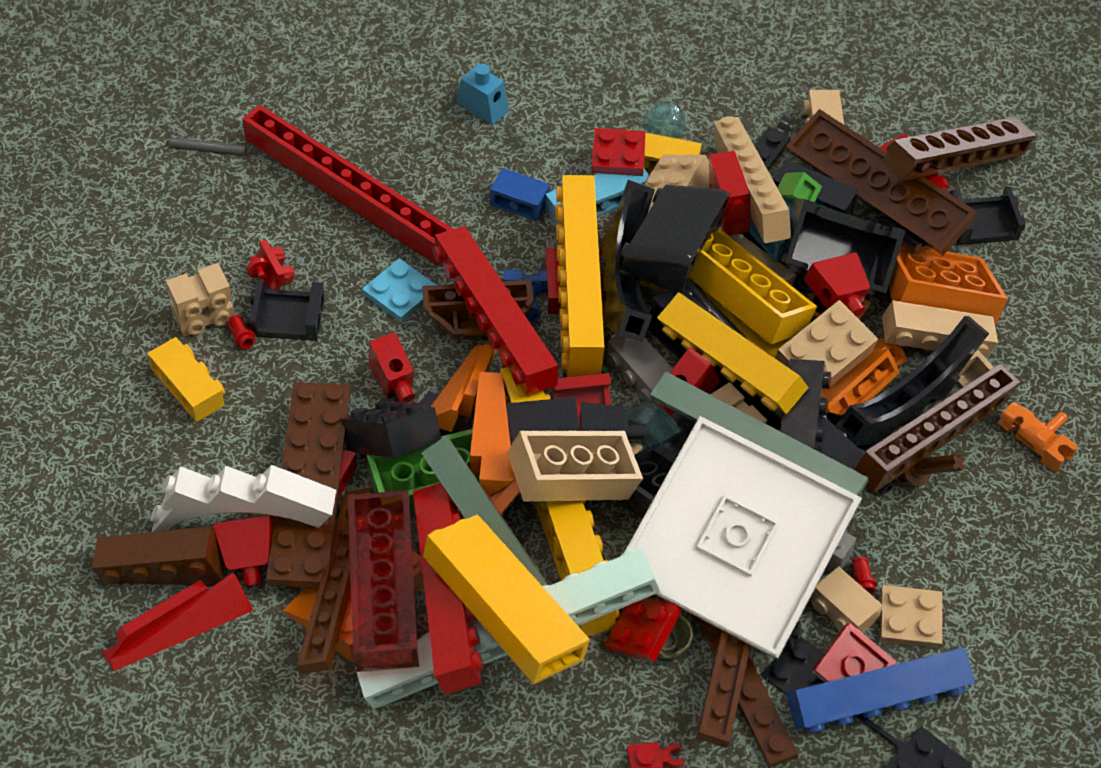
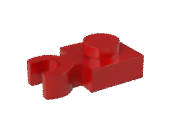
(650, 756)

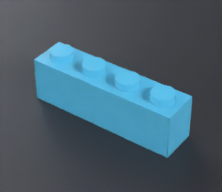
(608, 192)

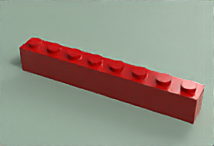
(495, 311)
(449, 620)

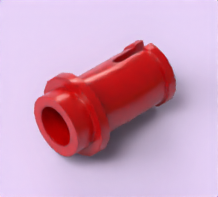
(243, 336)
(862, 574)

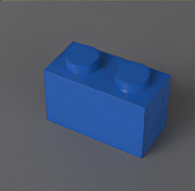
(519, 194)

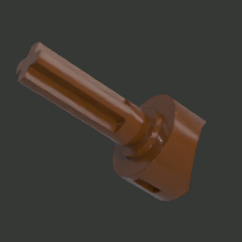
(922, 471)

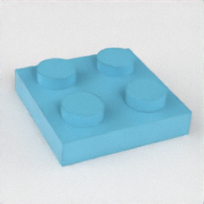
(397, 290)

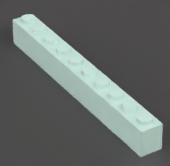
(580, 595)

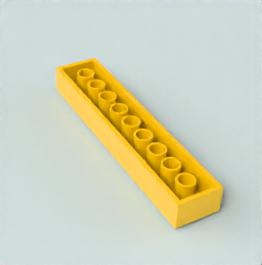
(566, 525)

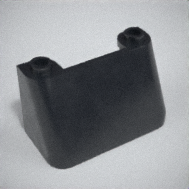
(674, 234)
(826, 234)

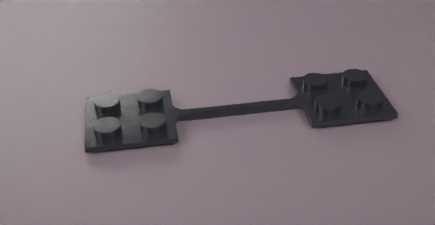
(922, 750)

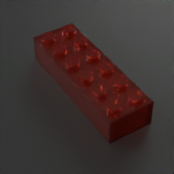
(382, 581)

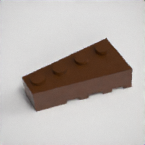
(161, 558)

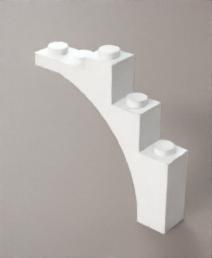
(271, 493)

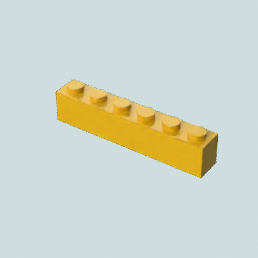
(733, 354)

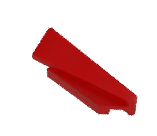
(177, 620)

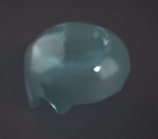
(667, 120)

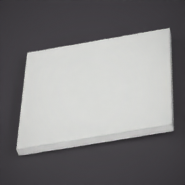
(741, 535)

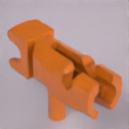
(1039, 435)

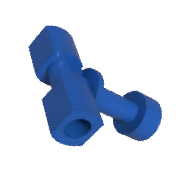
(538, 282)

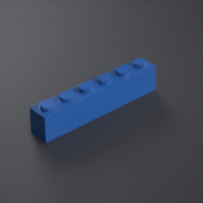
(880, 688)

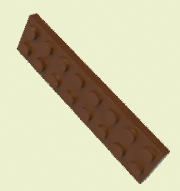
(912, 204)
(315, 452)

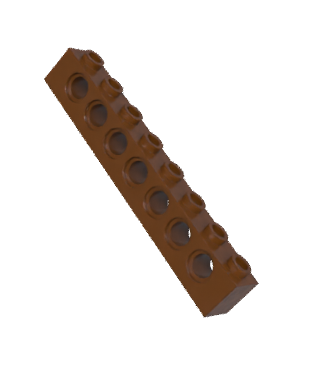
(958, 148)
(936, 427)

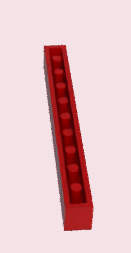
(343, 181)

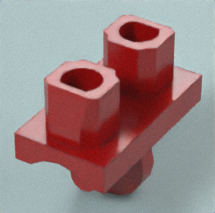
(268, 267)

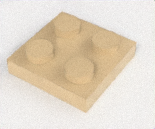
(911, 616)

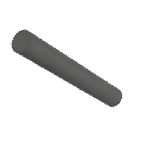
(207, 146)

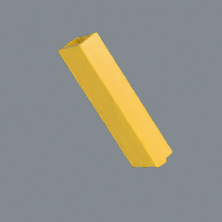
(506, 598)

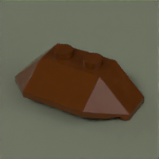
(451, 313)

